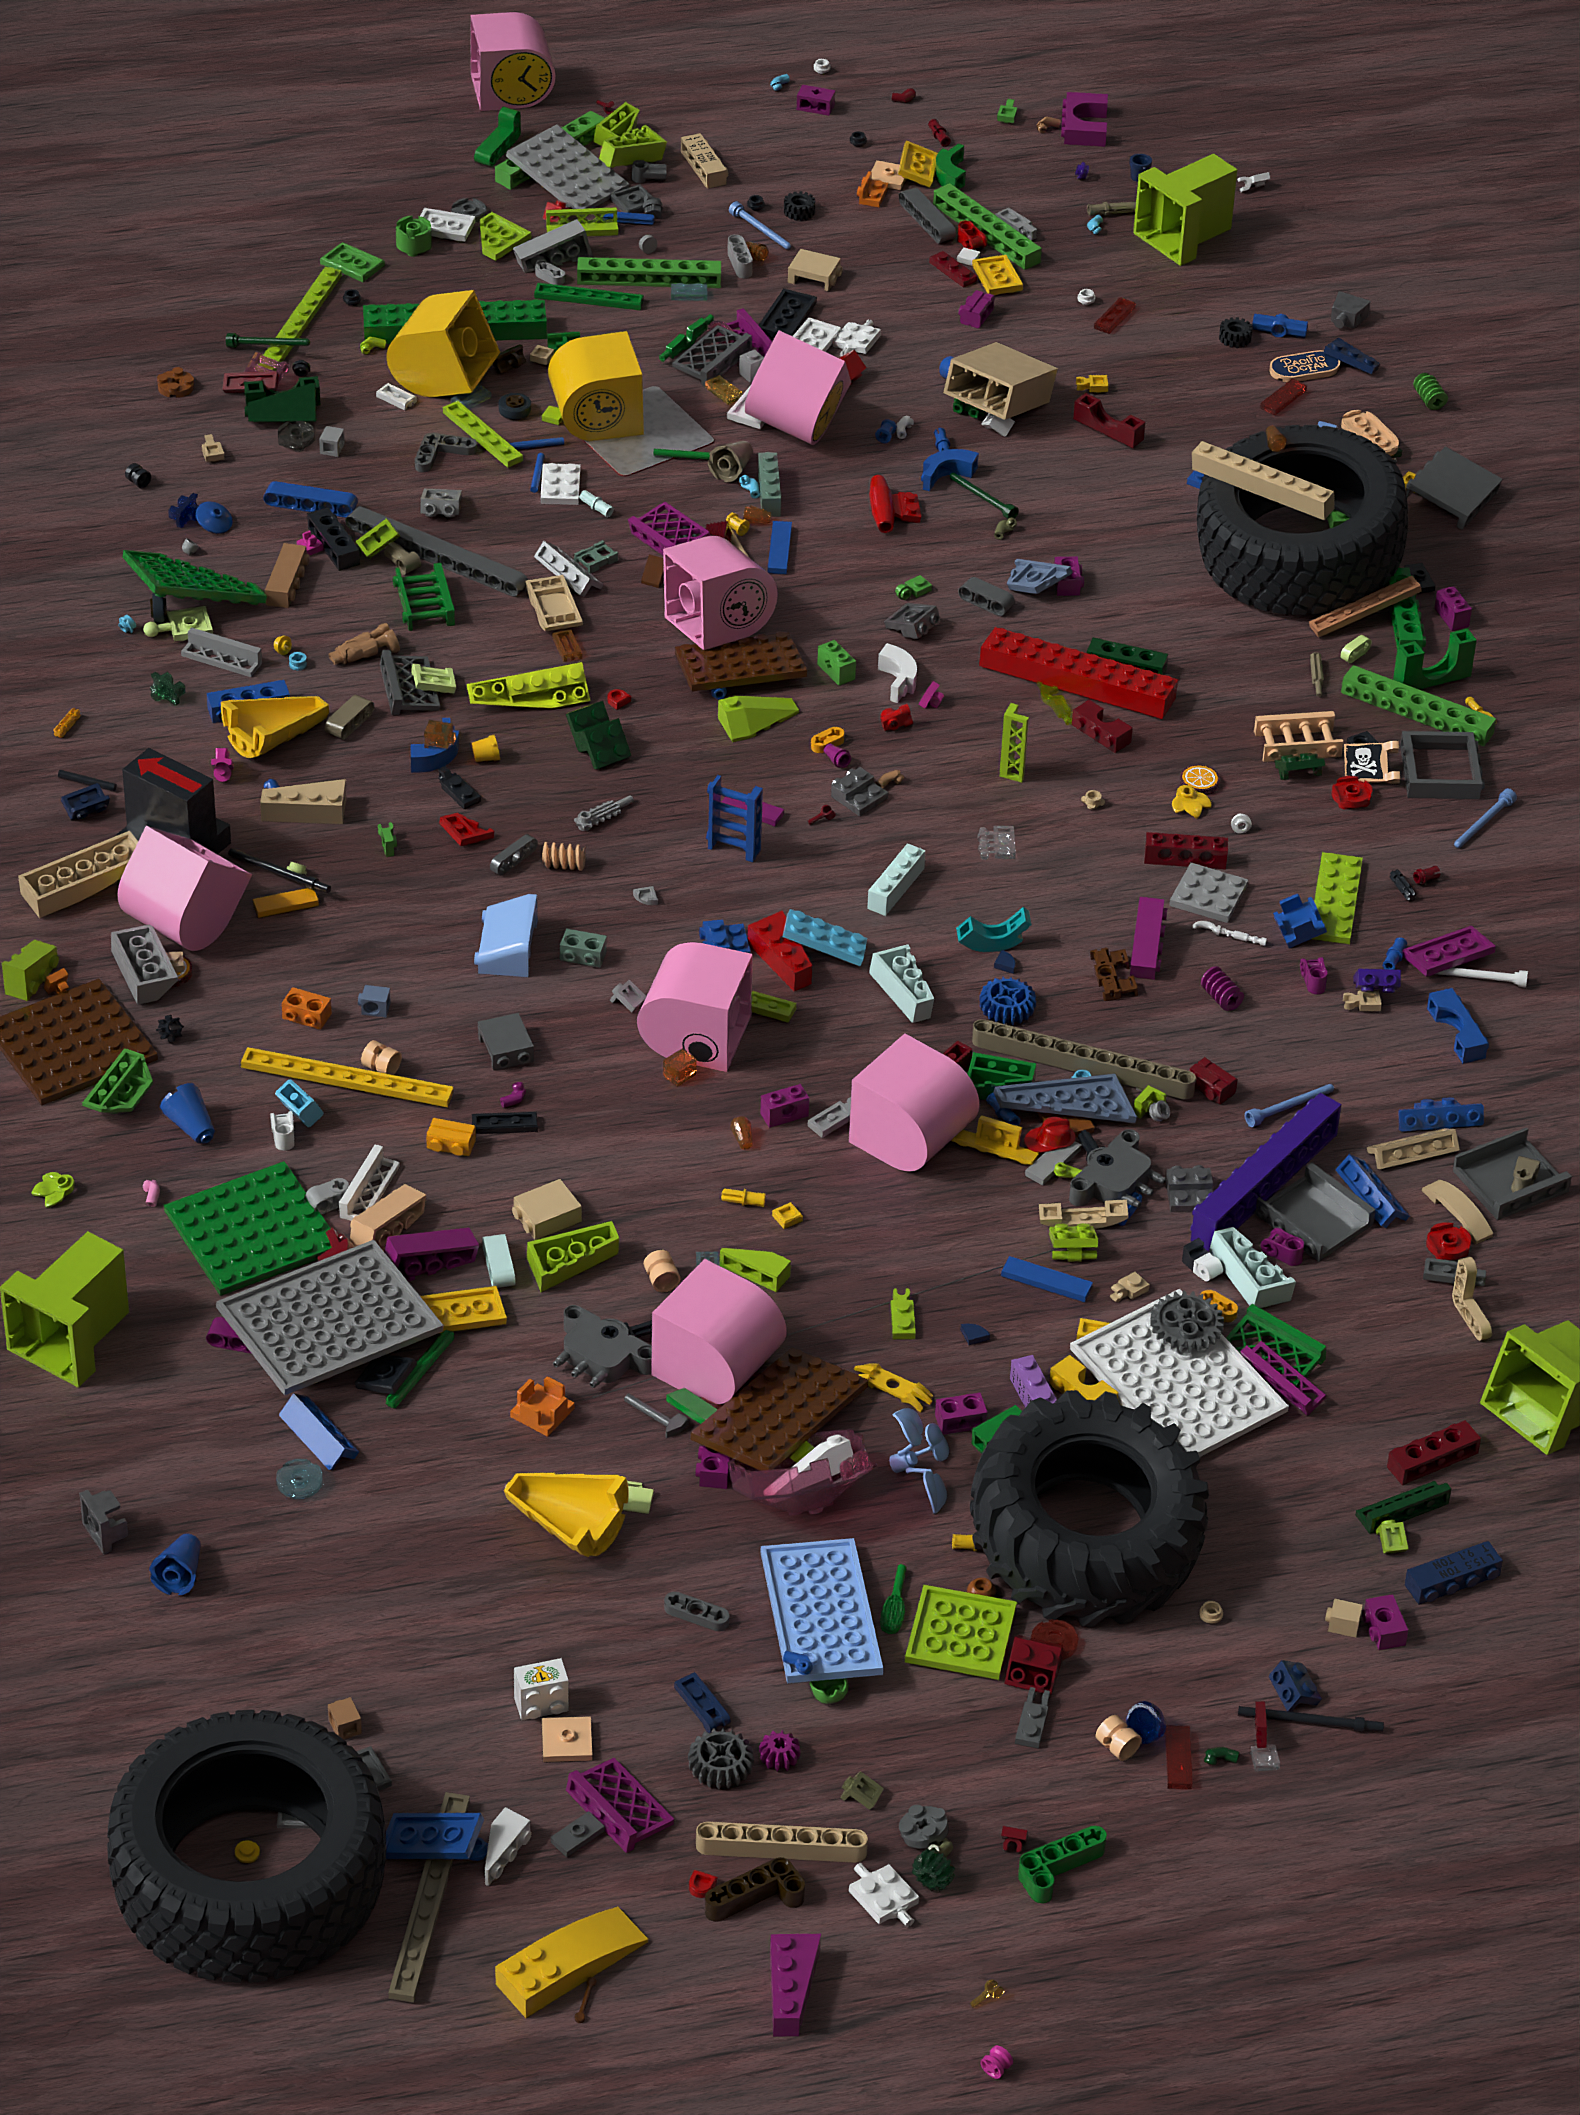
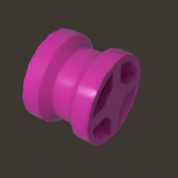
(996, 2062)

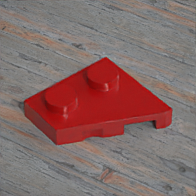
(464, 830)

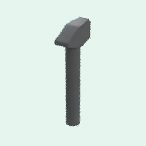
(674, 1425)

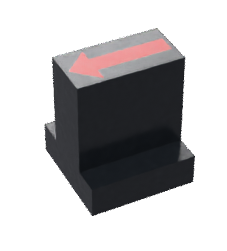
(173, 800)

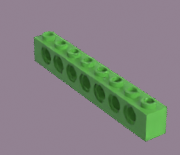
(581, 129)
(997, 232)
(647, 272)
(1416, 704)

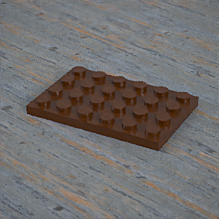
(741, 662)

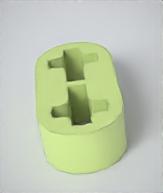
(1356, 648)

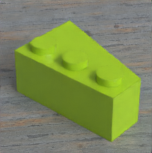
(618, 122)
(29, 969)

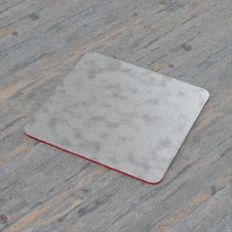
(664, 428)

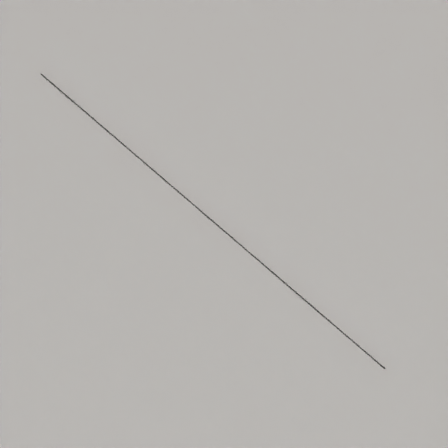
(862, 1310)

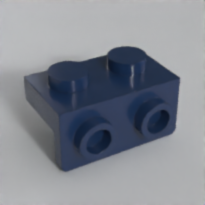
(85, 801)
(1294, 1685)

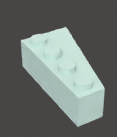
(1249, 1269)

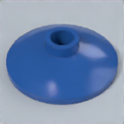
(214, 517)

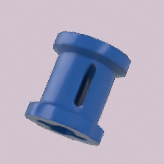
(886, 433)

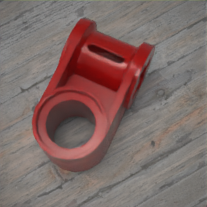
(970, 235)

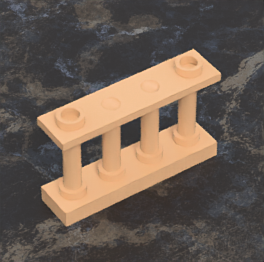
(1295, 724)

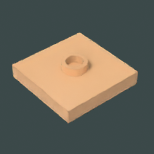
(888, 173)
(567, 1739)

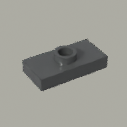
(577, 1834)

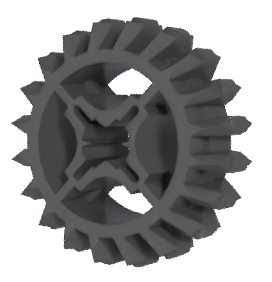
(721, 1764)

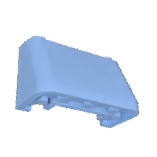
(507, 937)

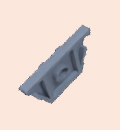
(1036, 576)

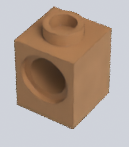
(344, 1718)

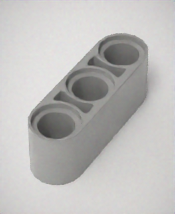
(740, 256)

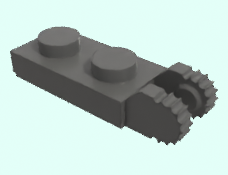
(1032, 1720)

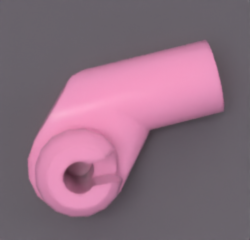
(153, 1192)

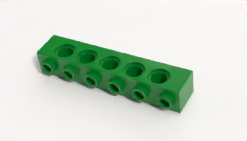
(1405, 615)

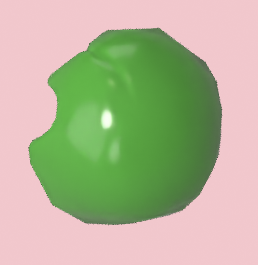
(830, 1690)

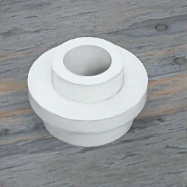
(822, 66)
(1086, 296)
(1241, 818)

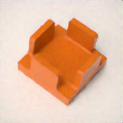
(542, 1406)

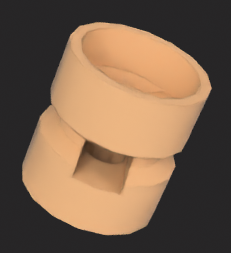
(381, 1058)
(662, 1271)
(1116, 1736)

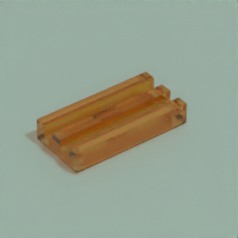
(577, 653)

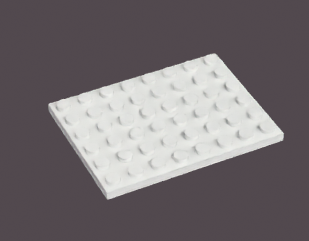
(1205, 1393)

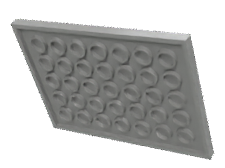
(329, 1317)

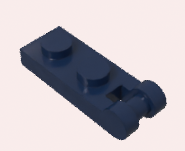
(702, 1702)

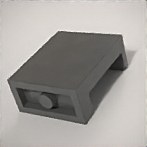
(506, 1041)

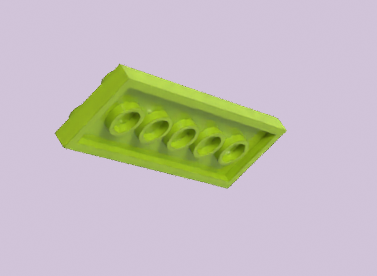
(1337, 895)

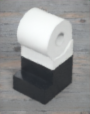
(1201, 1261)

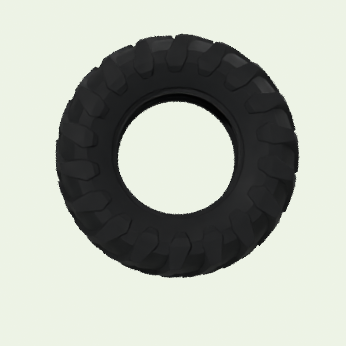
(1075, 1570)

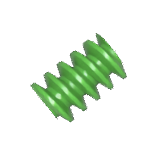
(1430, 391)

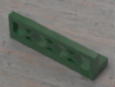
(1405, 1505)

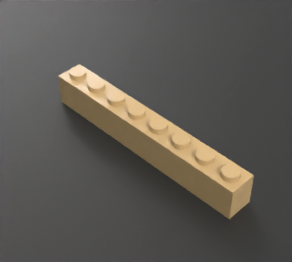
(1263, 480)

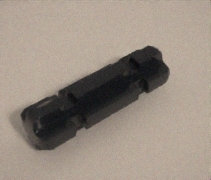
(1403, 885)

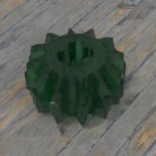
(933, 1870)

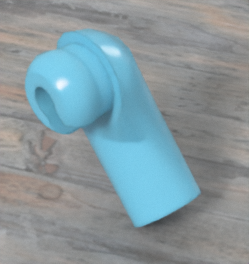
(777, 82)
(1094, 223)

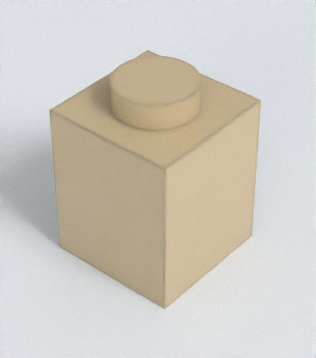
(1344, 1617)

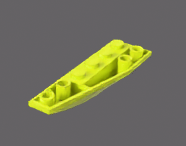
(534, 689)

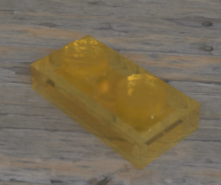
(723, 390)

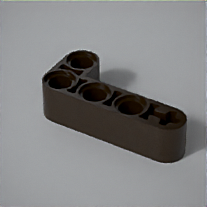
(754, 1886)

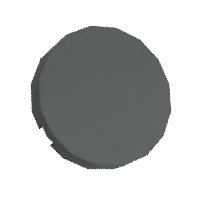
(468, 207)

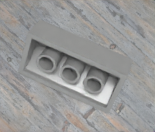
(143, 963)

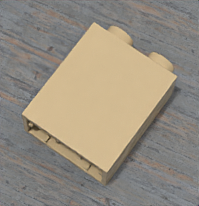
(1000, 380)

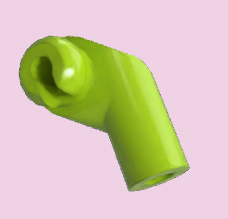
(370, 343)
(1065, 1171)

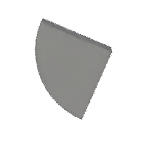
(646, 895)

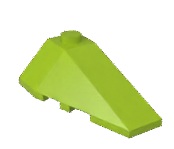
(749, 714)

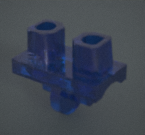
(186, 510)

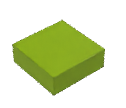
(552, 415)

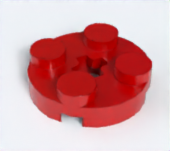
(1359, 798)
(1448, 1251)

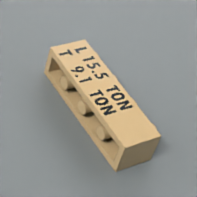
(704, 160)

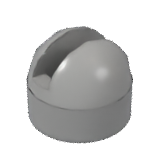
(189, 547)

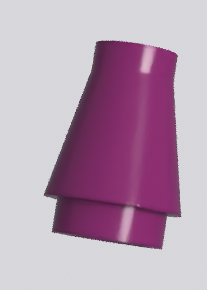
(840, 757)

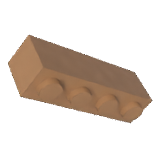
(286, 575)

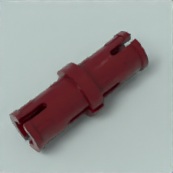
(936, 128)

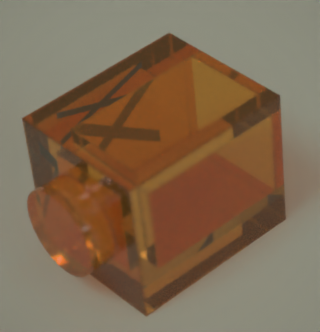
(679, 1067)

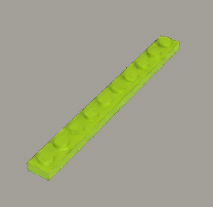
(304, 313)

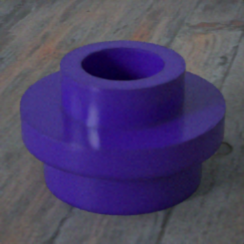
(1082, 171)

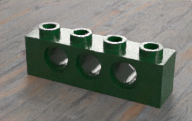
(1129, 655)

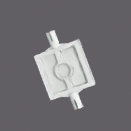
(856, 337)
(884, 1894)

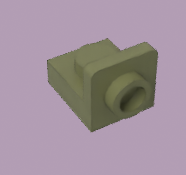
(862, 1789)

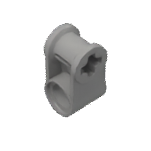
(326, 1196)

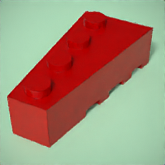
(781, 954)

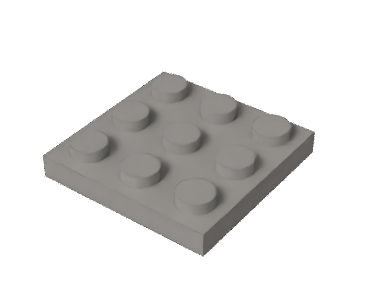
(1209, 892)

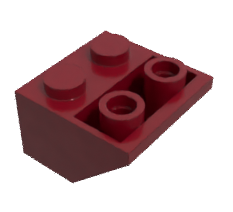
(1034, 1664)

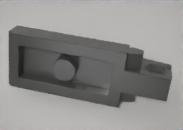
(1445, 1271)

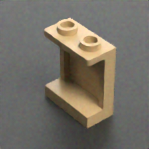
(815, 267)

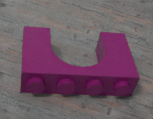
(1082, 132)

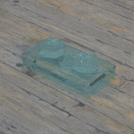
(692, 292)

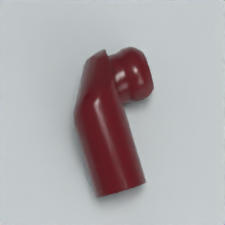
(904, 97)

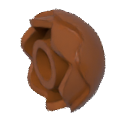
(982, 1586)

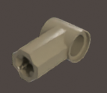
(404, 560)

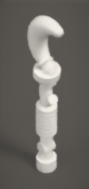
(1236, 934)

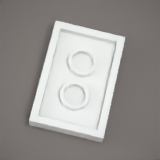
(449, 224)
(560, 484)

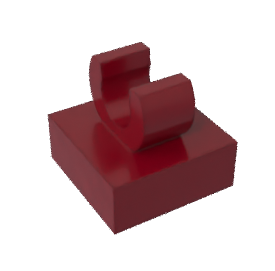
(1014, 1835)

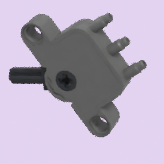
(1113, 1171)
(603, 1346)

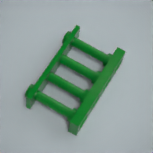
(440, 589)

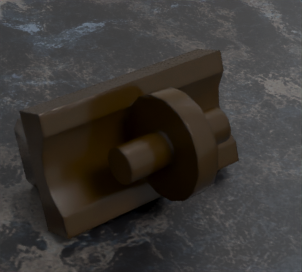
(509, 359)

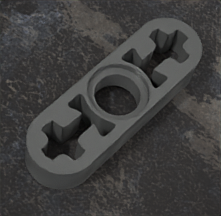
(513, 854)
(688, 1602)

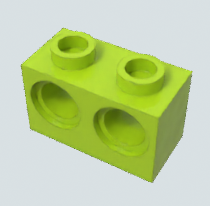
(378, 538)

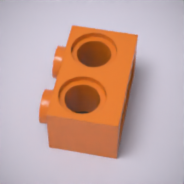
(306, 1008)

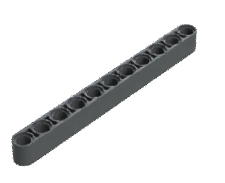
(440, 551)

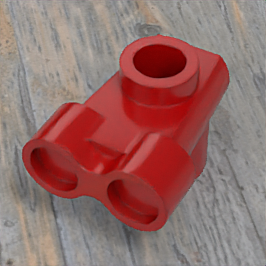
(893, 719)

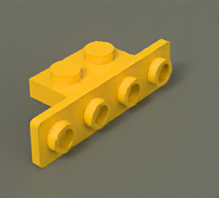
(997, 1138)

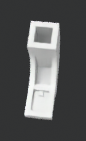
(903, 666)

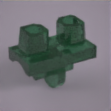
(165, 689)

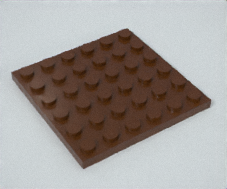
(69, 1040)

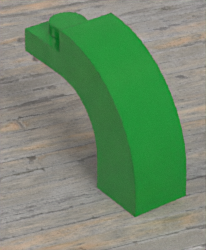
(946, 169)

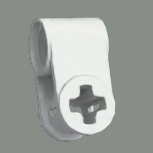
(283, 1130)

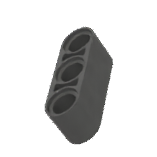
(986, 596)

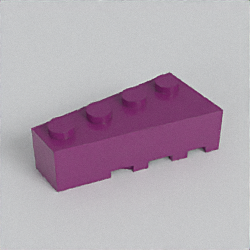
(1147, 938)
(431, 1251)
(792, 1971)

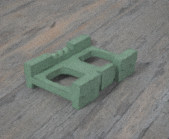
(599, 559)

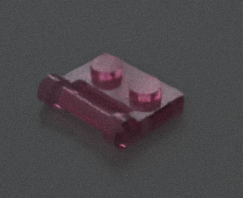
(282, 367)

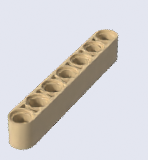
(781, 1841)

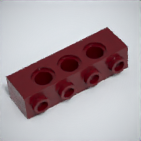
(1185, 849)
(1433, 1452)

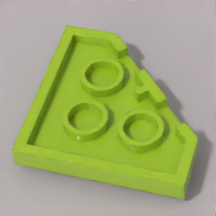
(500, 236)

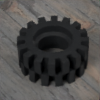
(799, 206)
(1235, 332)

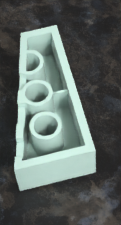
(903, 982)

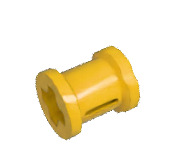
(737, 524)

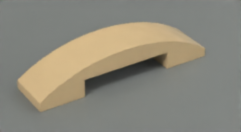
(1461, 1208)
(1098, 1217)

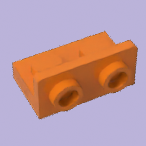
(871, 191)

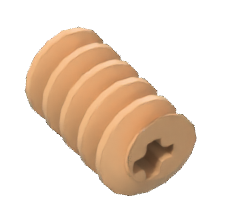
(564, 856)

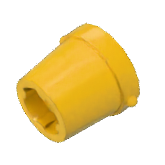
(486, 749)

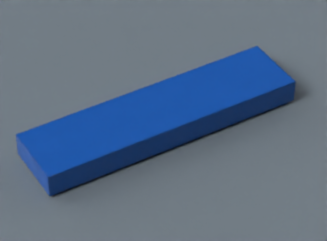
(779, 547)
(1046, 1279)

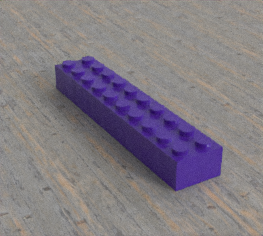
(1267, 1169)

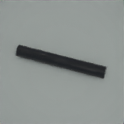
(86, 780)

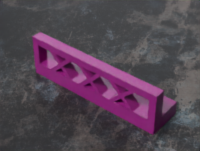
(748, 325)
(1279, 1381)

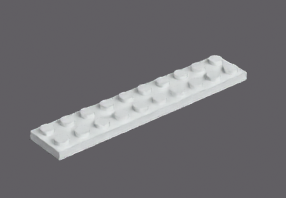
(811, 332)

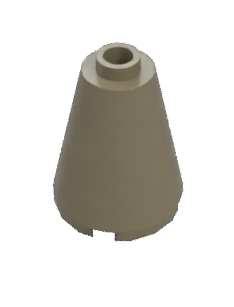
(729, 460)

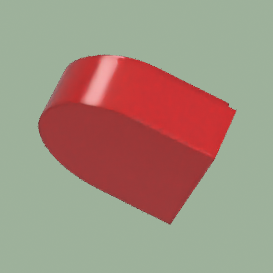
(618, 698)
(701, 1883)

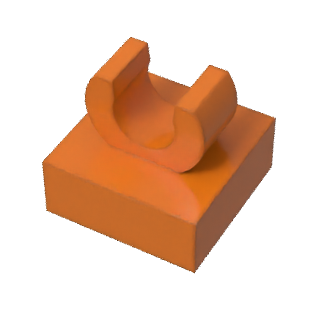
(56, 982)

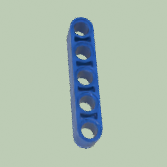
(309, 498)

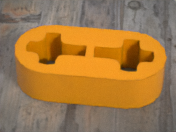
(833, 736)
(1228, 1307)

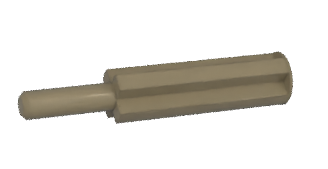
(1317, 672)

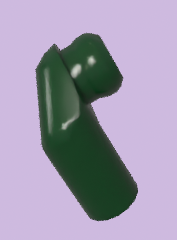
(1221, 1753)

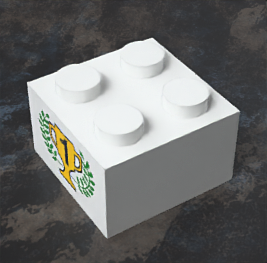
(541, 1689)

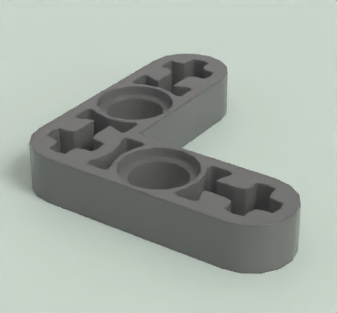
(440, 443)

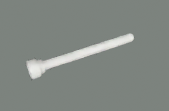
(1518, 978)

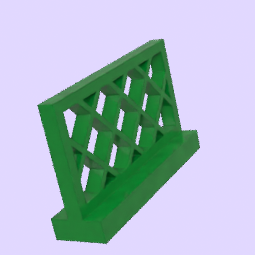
(1284, 1336)

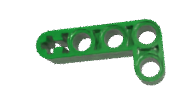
(501, 138)
(1043, 1863)

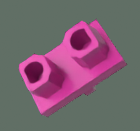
(222, 765)

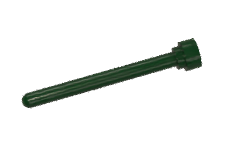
(234, 340)
(1007, 510)

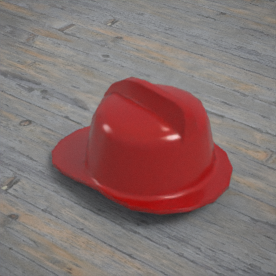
(1052, 1135)

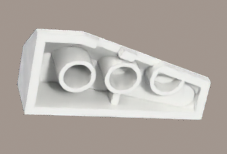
(835, 1449)

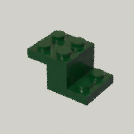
(598, 735)

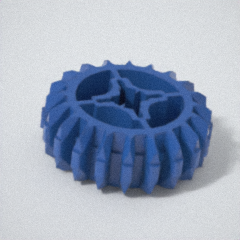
(1007, 1000)

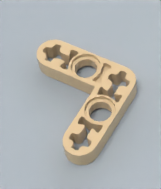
(1464, 1301)

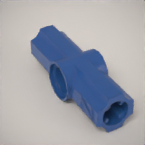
(1287, 326)

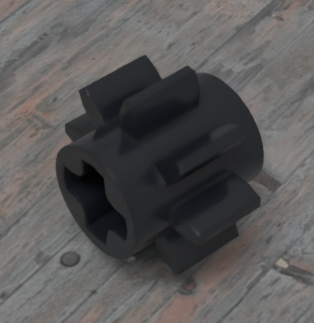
(174, 1024)

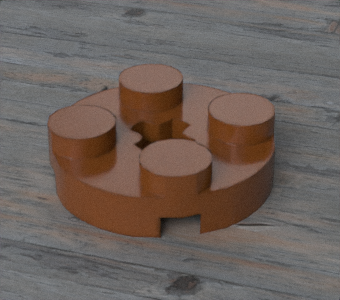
(175, 383)

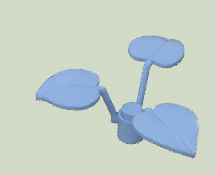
(906, 1460)

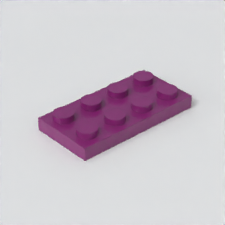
(1448, 951)

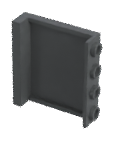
(1455, 485)
(1490, 1172)
(1317, 1212)

